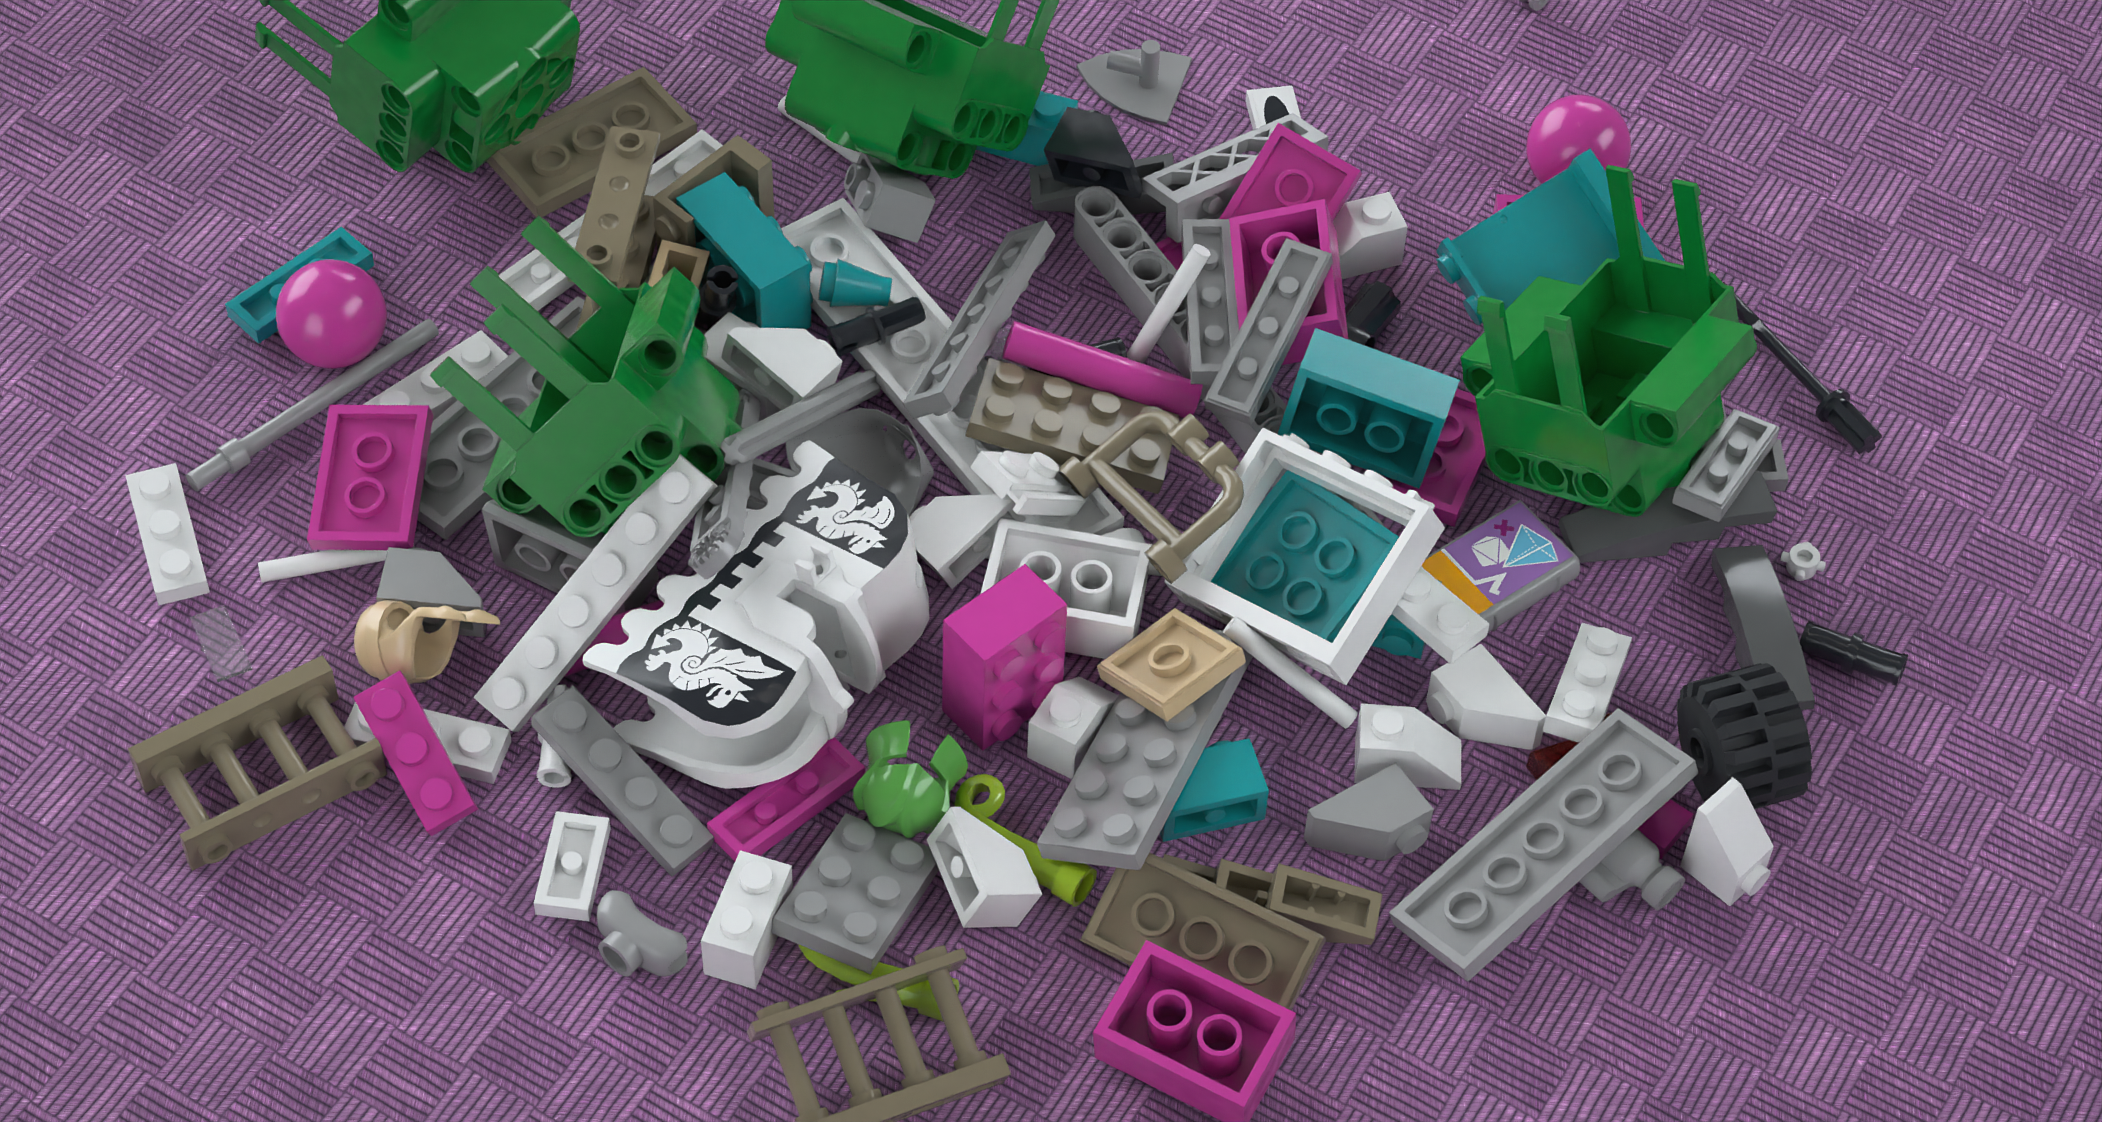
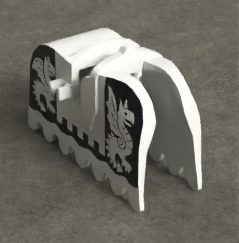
(761, 654)

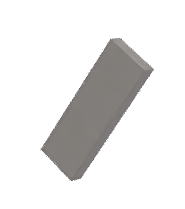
(1726, 465)

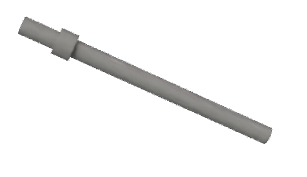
(236, 453)

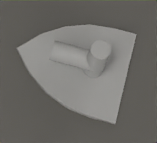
(1138, 80)

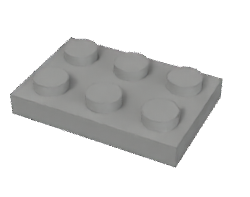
(856, 893)

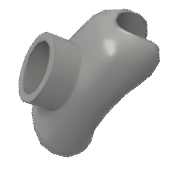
(637, 940)

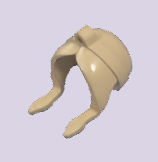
(393, 639)

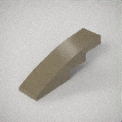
(1319, 903)

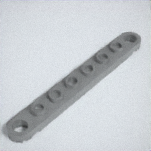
(722, 517)

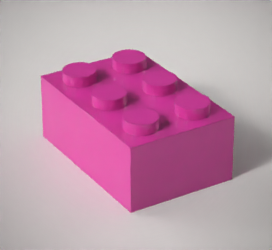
(1255, 245)
(1002, 656)
(1194, 1035)

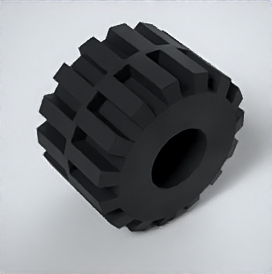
(1748, 730)

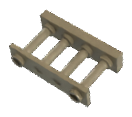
(619, 218)
(232, 724)
(920, 1087)

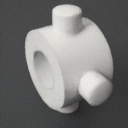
(1803, 561)

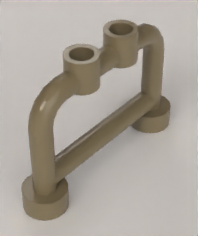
(1189, 439)

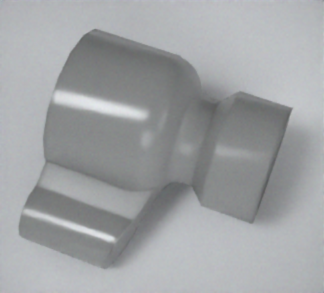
(1632, 865)

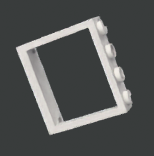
(1258, 472)

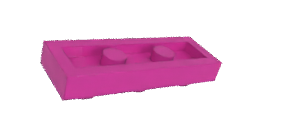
(415, 753)
(785, 804)

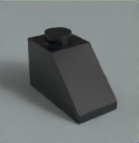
(1091, 153)

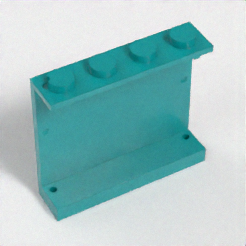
(1550, 232)

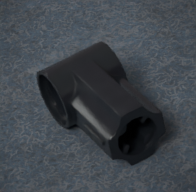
(1370, 313)

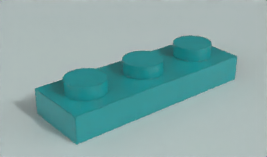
(256, 306)

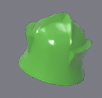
(905, 795)

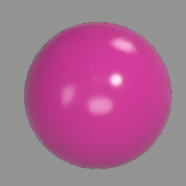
(1572, 127)
(331, 314)

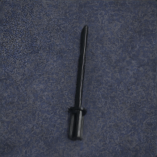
(1833, 406)

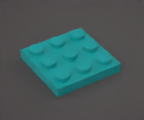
(1306, 556)

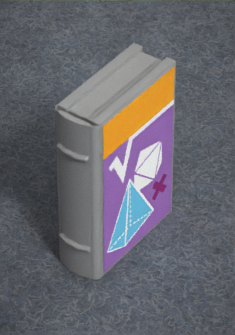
(1504, 564)

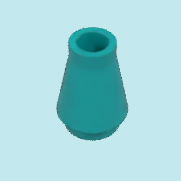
(853, 286)

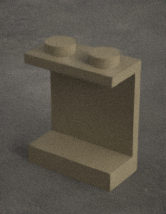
(740, 162)

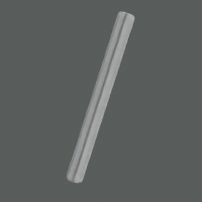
(799, 417)

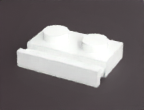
(1028, 481)

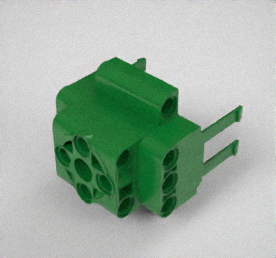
(440, 73)
(910, 79)
(1611, 379)
(614, 396)

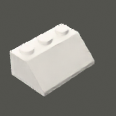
(1093, 573)

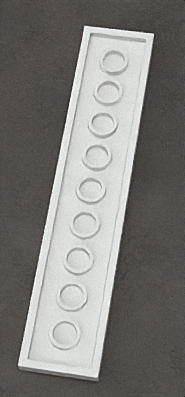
(840, 234)

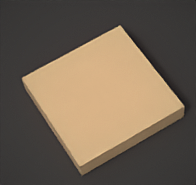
(1171, 664)

